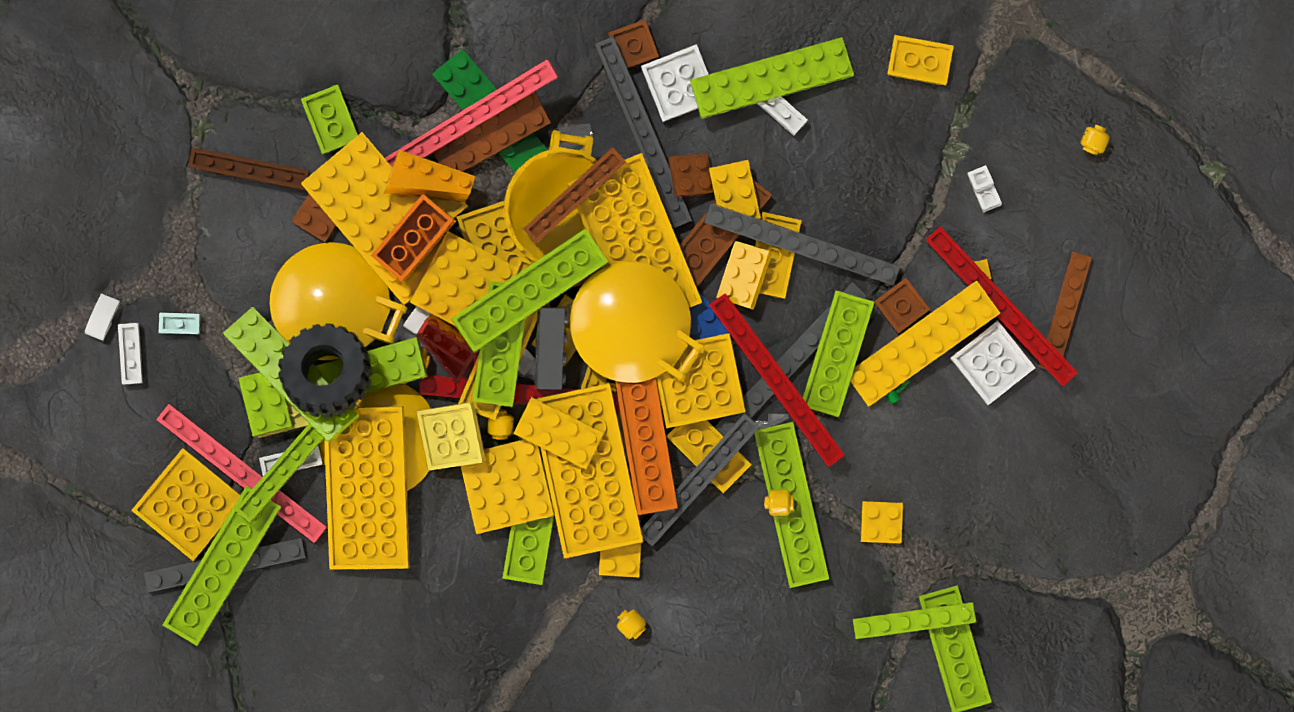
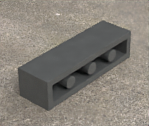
(549, 348)

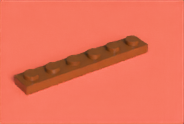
(574, 195)
(1068, 301)

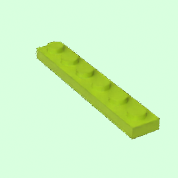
(279, 474)
(914, 620)

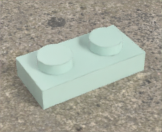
(179, 323)

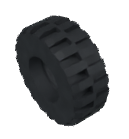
(309, 347)

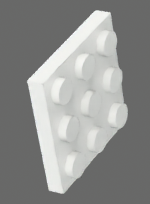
(670, 81)
(992, 363)

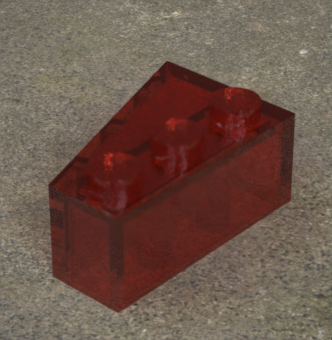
(447, 346)

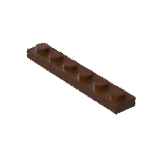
(247, 168)

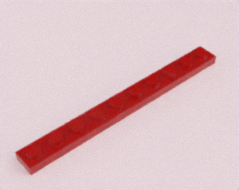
(1009, 313)
(776, 380)
(446, 387)

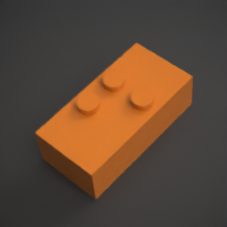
(413, 238)

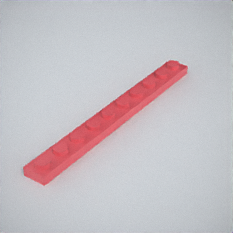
(480, 111)
(238, 470)

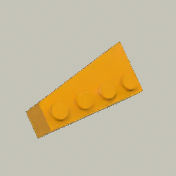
(421, 176)

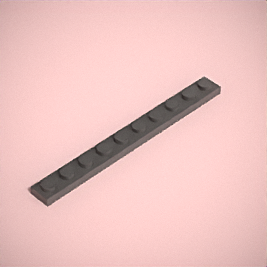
(642, 130)
(802, 244)
(789, 363)

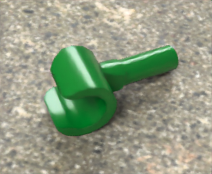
(893, 396)

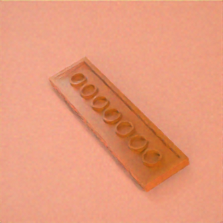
(646, 446)

